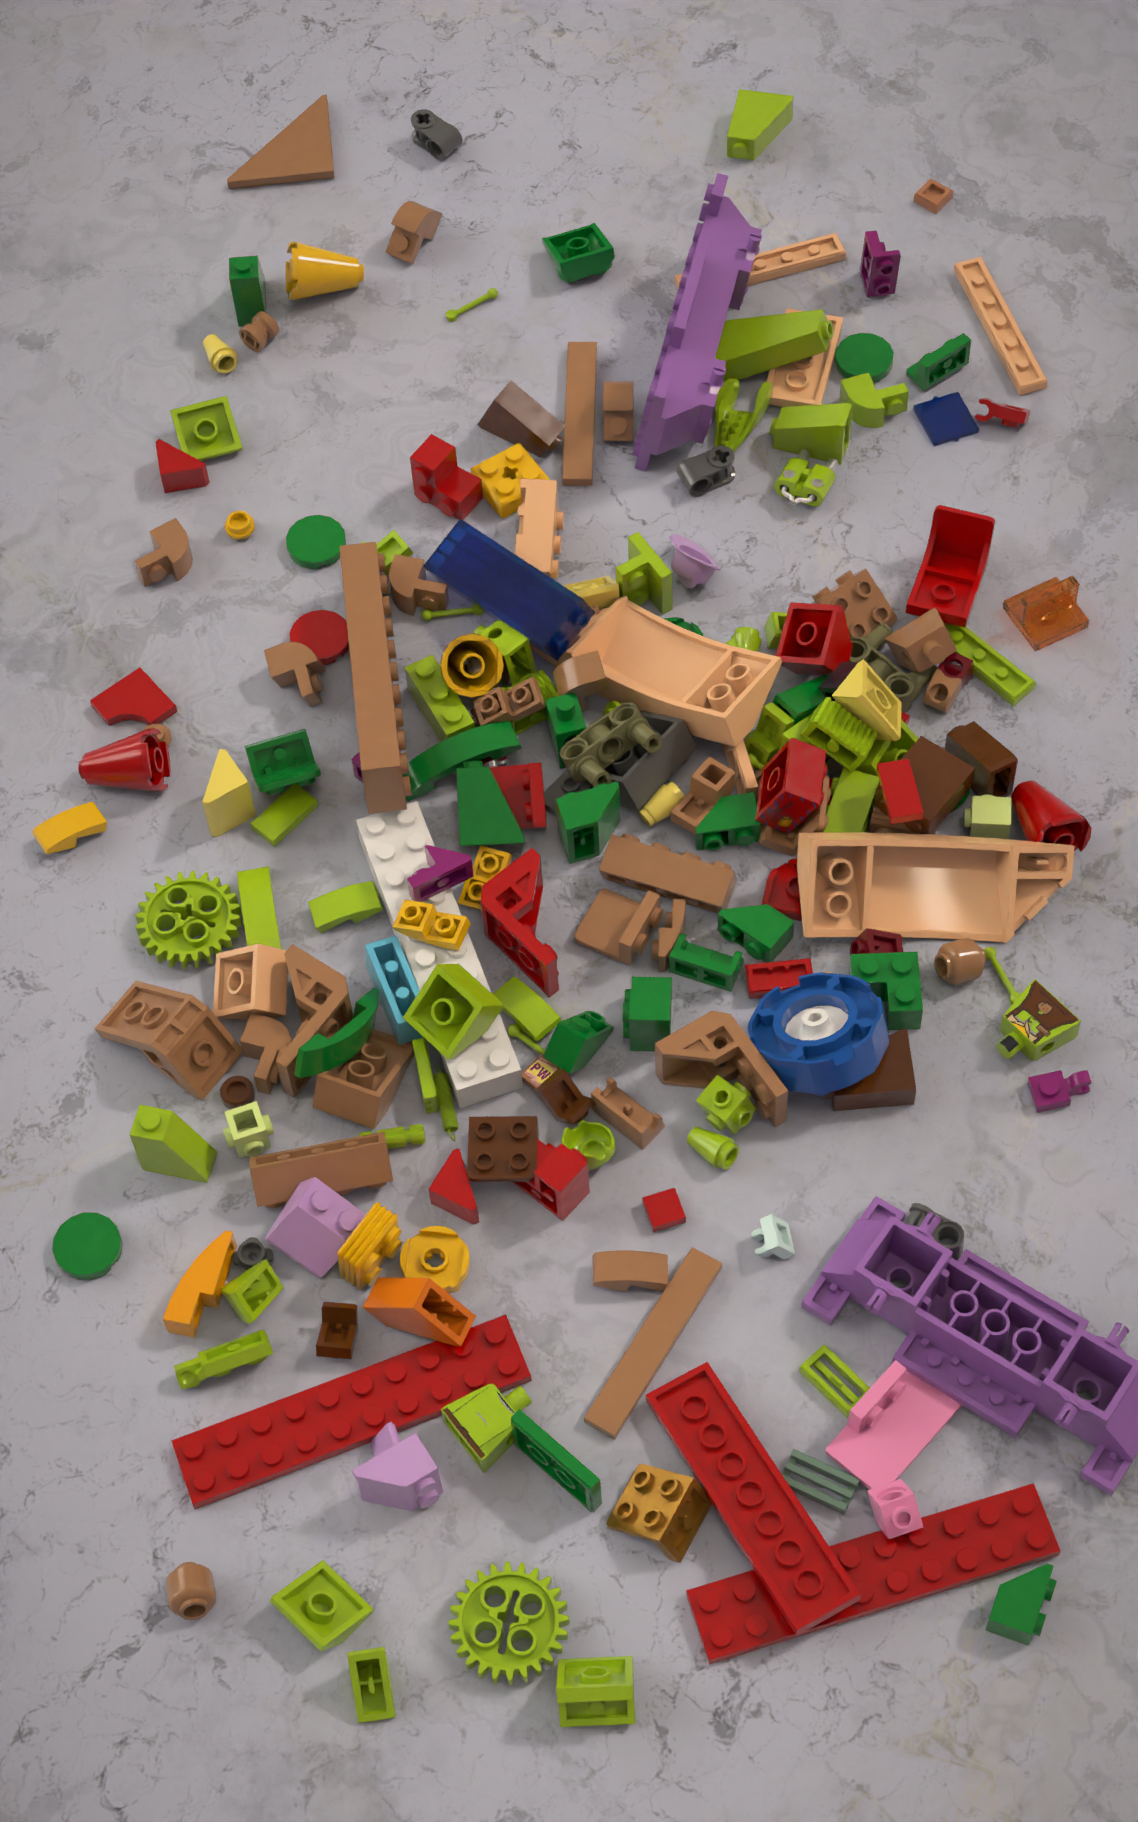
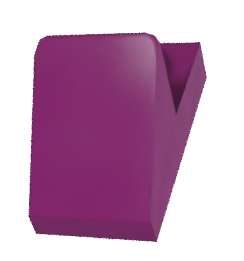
(445, 871)

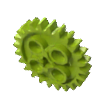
(188, 919)
(540, 1628)

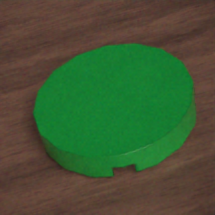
(864, 354)
(315, 541)
(87, 1245)

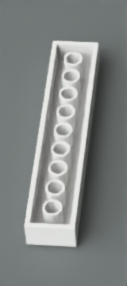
(395, 852)

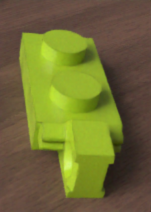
(223, 1358)

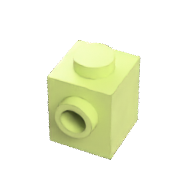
(988, 817)

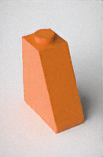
(419, 1309)

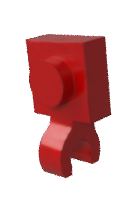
(1009, 414)

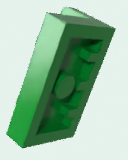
(941, 362)

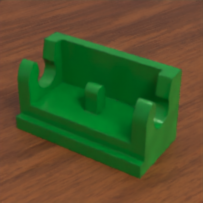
(704, 964)

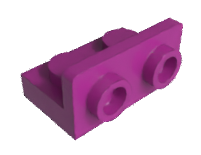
(878, 266)

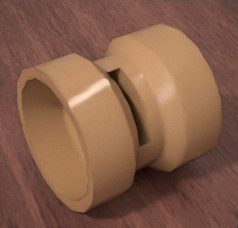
(259, 331)

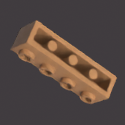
(668, 873)
(337, 1164)

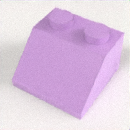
(314, 1226)
(400, 1477)

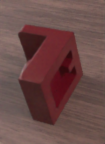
(876, 942)

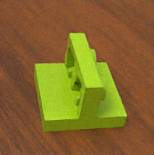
(645, 576)
(595, 1691)

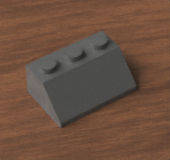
(643, 772)

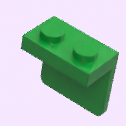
(282, 762)

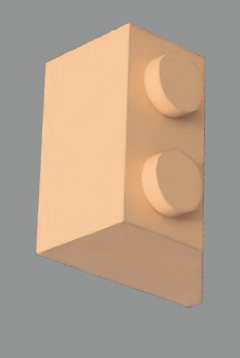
(250, 982)

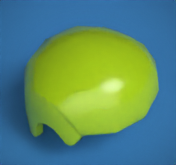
(593, 1141)

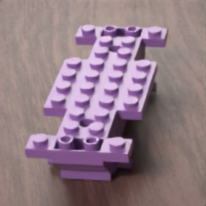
(687, 371)
(987, 1337)

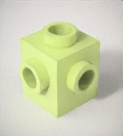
(248, 1130)

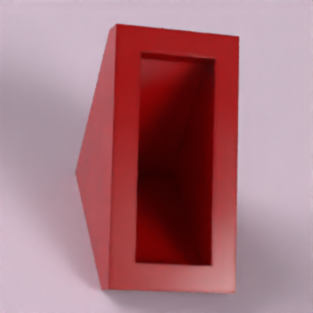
(179, 469)
(453, 1190)

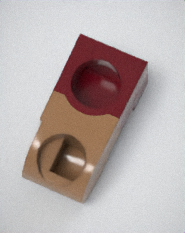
(948, 682)

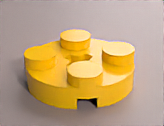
(436, 1241)

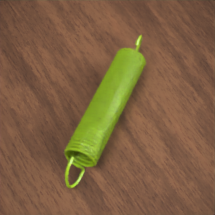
(445, 1103)

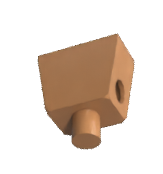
(921, 642)

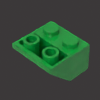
(587, 820)

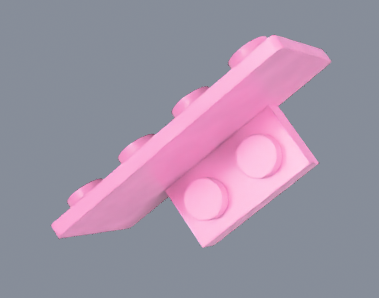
(890, 1427)

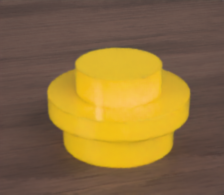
(239, 525)

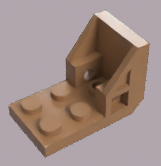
(322, 1007)
(174, 1034)
(696, 1049)

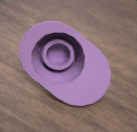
(691, 562)

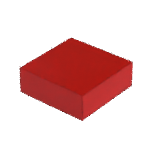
(664, 1209)

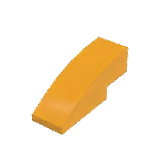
(200, 1286)

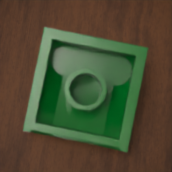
(580, 253)

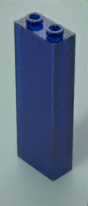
(509, 589)

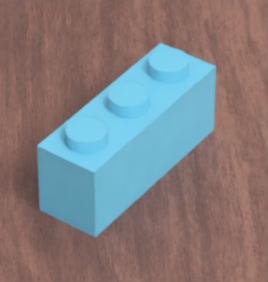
(396, 984)

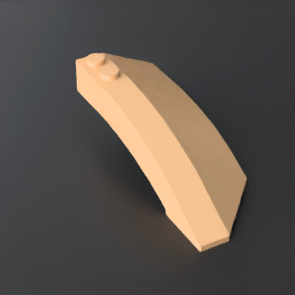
(676, 671)
(925, 884)

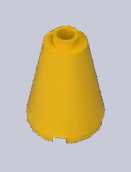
(319, 271)
(471, 665)

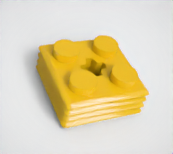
(502, 478)
(369, 1246)

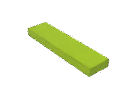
(991, 666)

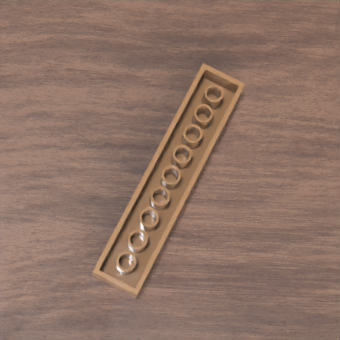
(373, 678)

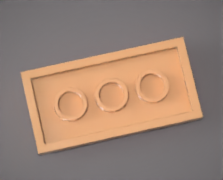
(807, 379)

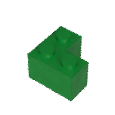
(897, 983)
(647, 1012)

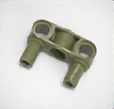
(897, 681)
(606, 742)

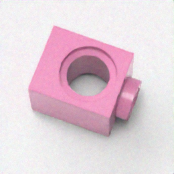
(895, 1508)

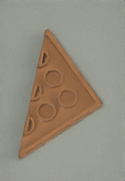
(294, 155)

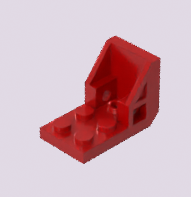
(510, 920)

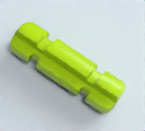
(399, 1136)

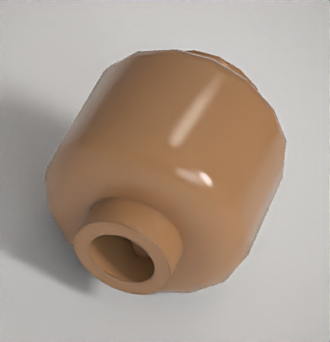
(960, 961)
(190, 1590)

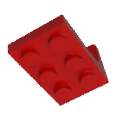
(952, 565)

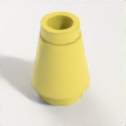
(220, 355)
(661, 804)

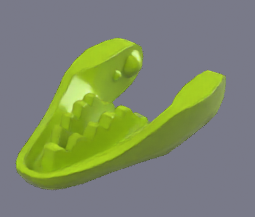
(733, 425)

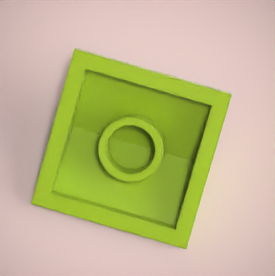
(206, 429)
(322, 1606)

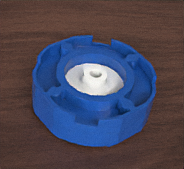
(821, 1032)

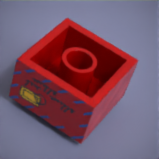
(791, 785)

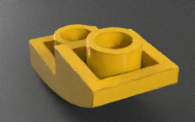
(64, 828)
(486, 866)
(427, 925)

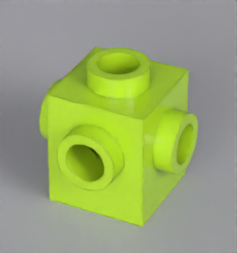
(726, 1105)

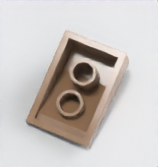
(366, 1082)

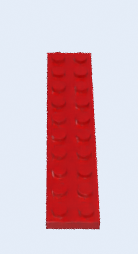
(346, 1412)
(946, 1553)

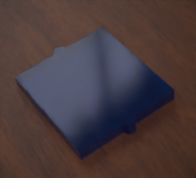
(945, 419)

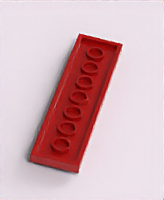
(753, 1499)

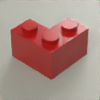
(441, 481)
(559, 1179)

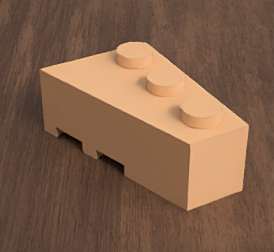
(539, 525)

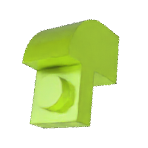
(869, 404)

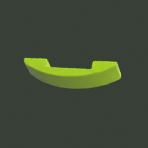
(258, 907)

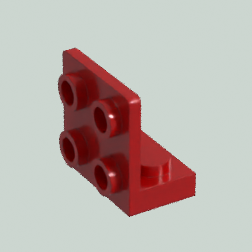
(524, 792)

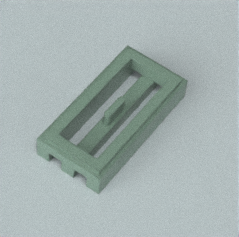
(826, 1470)

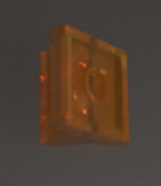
(1047, 612)

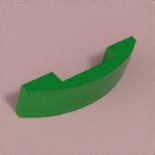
(471, 745)
(324, 1054)

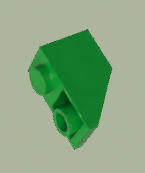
(729, 823)
(757, 929)
(577, 1040)
(1019, 1603)

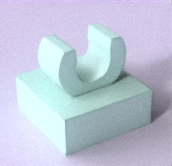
(776, 1237)

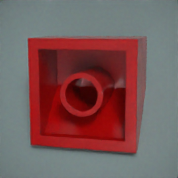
(814, 639)

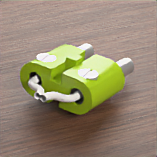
(806, 482)

